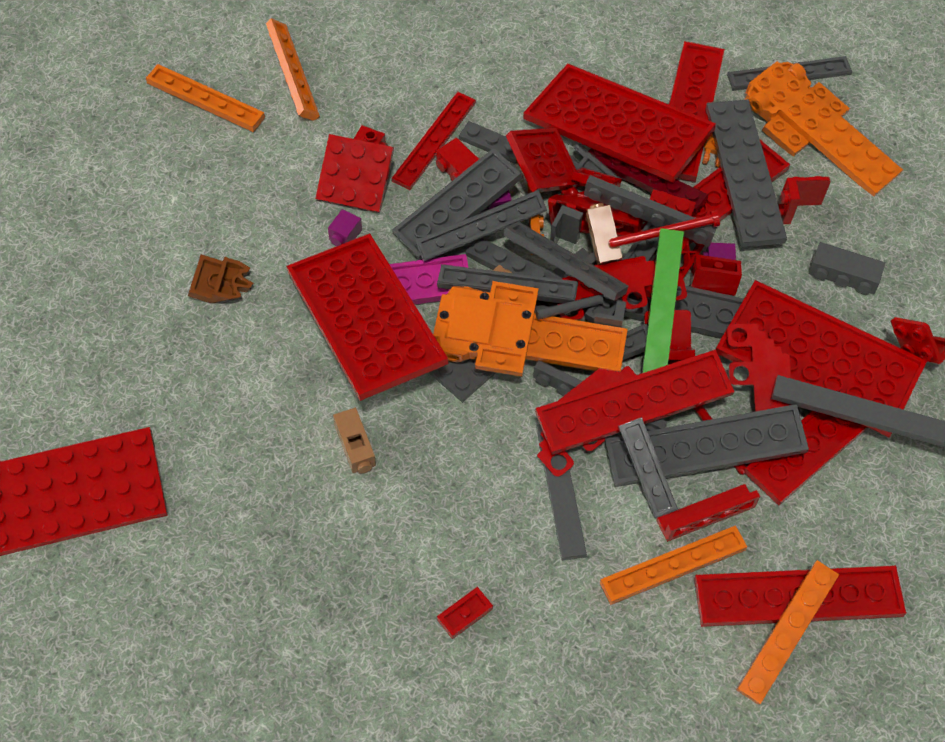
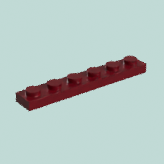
(650, 181)

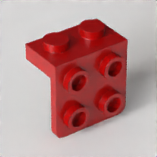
(801, 192)
(681, 335)
(918, 339)

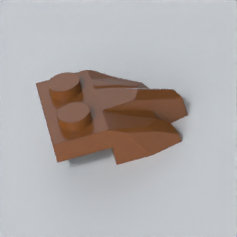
(219, 279)

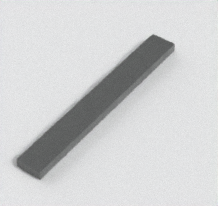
(859, 410)

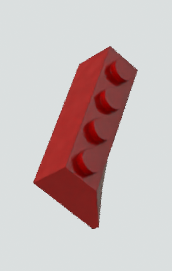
(624, 222)

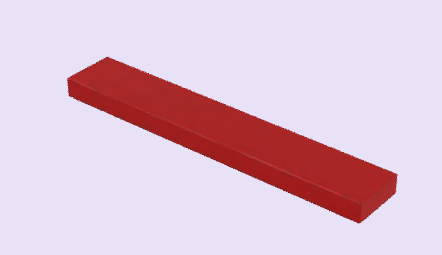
(434, 139)

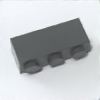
(847, 268)

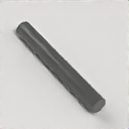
(568, 307)

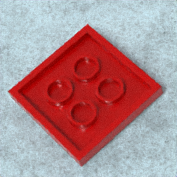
(543, 159)
(354, 173)

